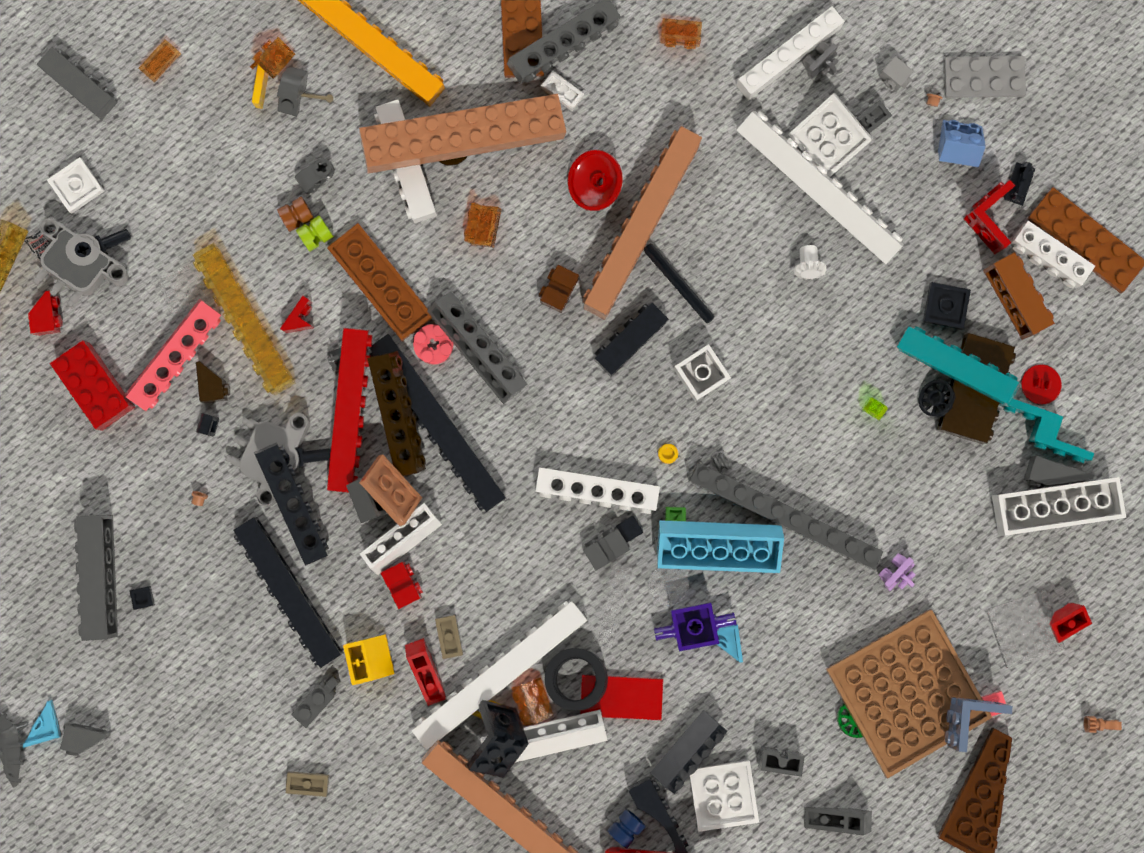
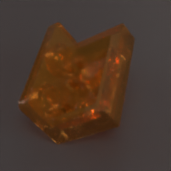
(482, 225)
(532, 702)

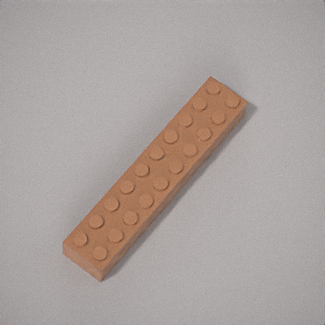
(462, 133)
(641, 225)

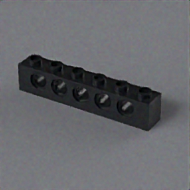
(318, 548)

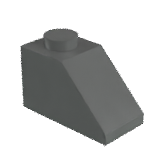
(80, 738)

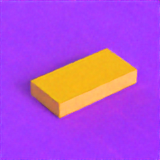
(259, 88)

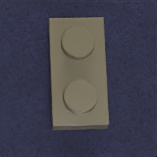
(449, 636)
(307, 784)

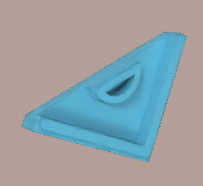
(730, 641)
(45, 727)

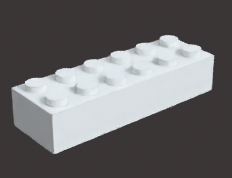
(1058, 506)

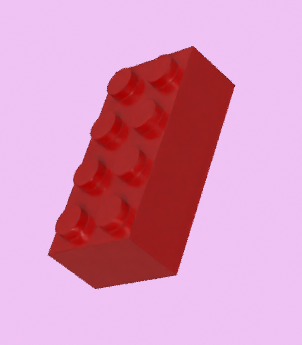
(92, 385)

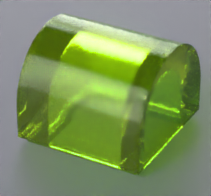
(874, 408)

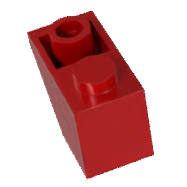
(44, 315)

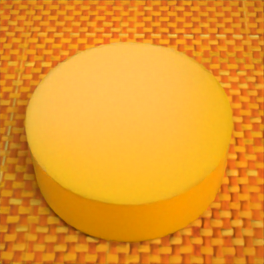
(668, 453)

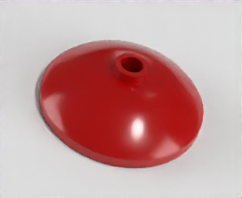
(586, 176)

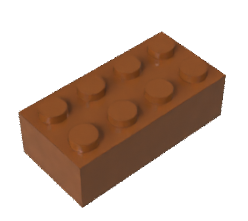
(1019, 296)

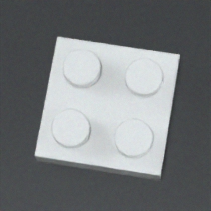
(75, 185)

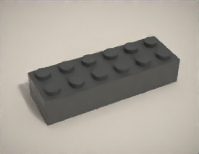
(96, 577)

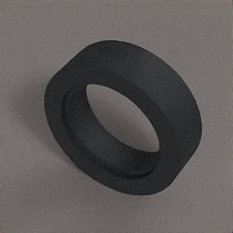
(552, 672)

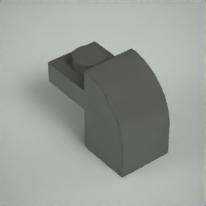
(290, 90)

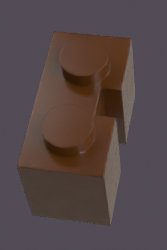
(559, 288)

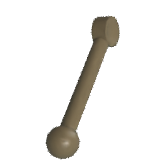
(329, 98)

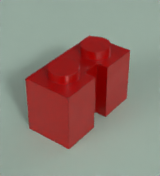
(402, 585)

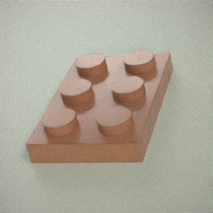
(391, 490)

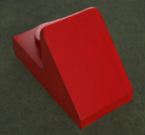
(294, 321)

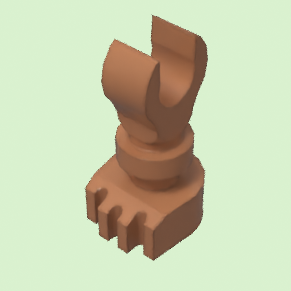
(1092, 724)

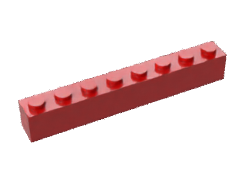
(348, 409)

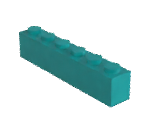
(959, 366)

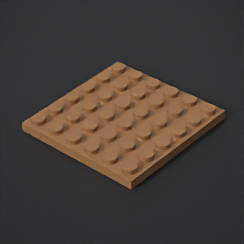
(903, 690)

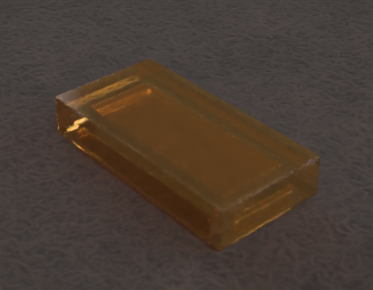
(159, 60)

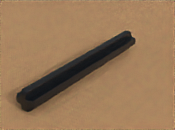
(679, 283)

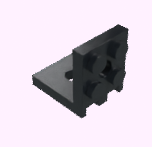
(504, 741)

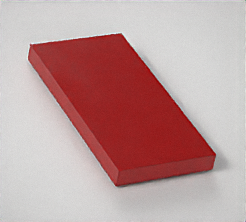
(627, 697)

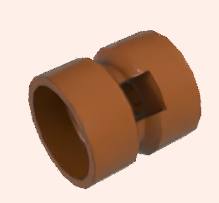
(295, 214)

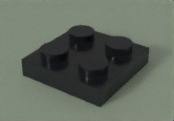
(946, 305)

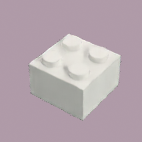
(701, 373)

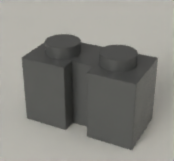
(605, 549)
(790, 763)

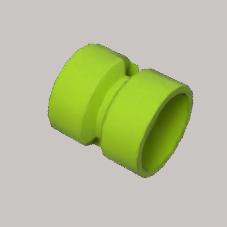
(314, 233)

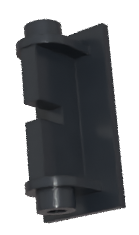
(1021, 178)

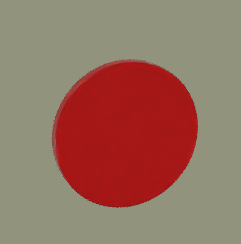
(1041, 384)

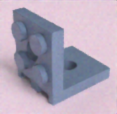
(959, 719)

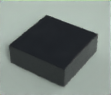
(629, 529)
(142, 597)

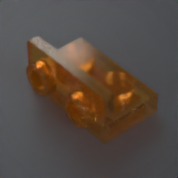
(681, 32)
(273, 58)

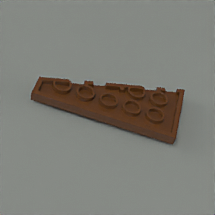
(978, 807)

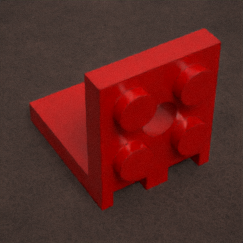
(982, 223)

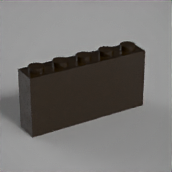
(973, 411)

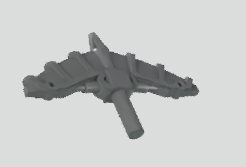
(10, 748)

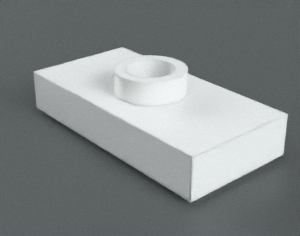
(567, 93)

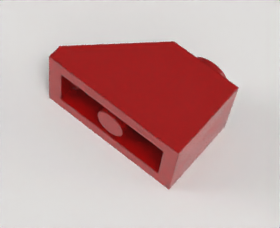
(1069, 621)

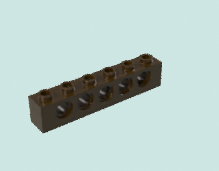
(388, 408)

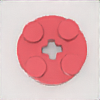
(428, 355)

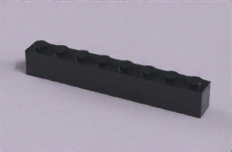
(288, 592)

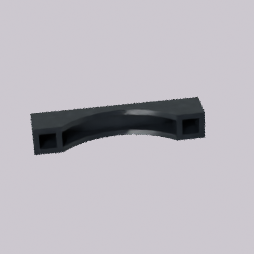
(648, 800)

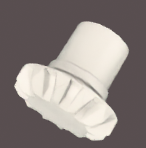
(809, 264)

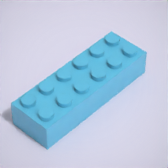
(720, 546)

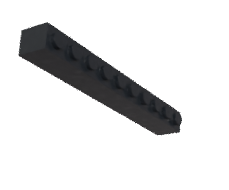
(444, 433)

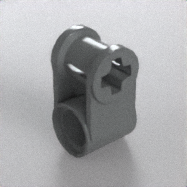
(313, 177)

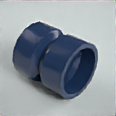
(624, 830)

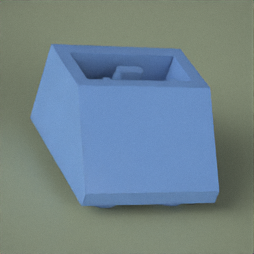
(961, 143)

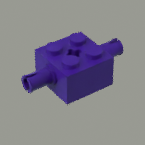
(706, 634)

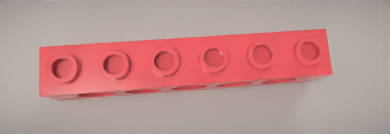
(174, 343)

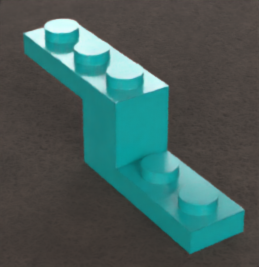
(1046, 431)

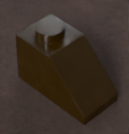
(211, 385)

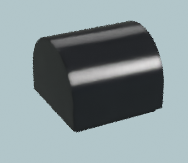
(207, 424)

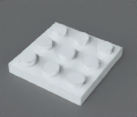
(831, 135)
(724, 795)

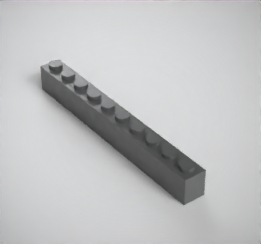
(786, 516)

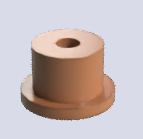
(933, 100)
(198, 498)

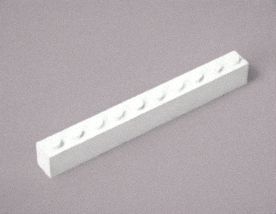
(820, 187)
(499, 675)

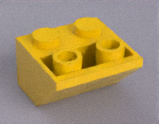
(368, 659)

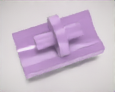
(904, 566)

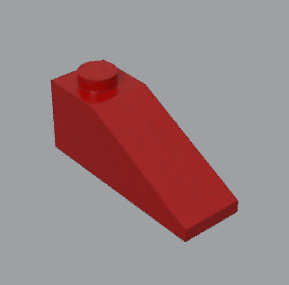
(425, 671)

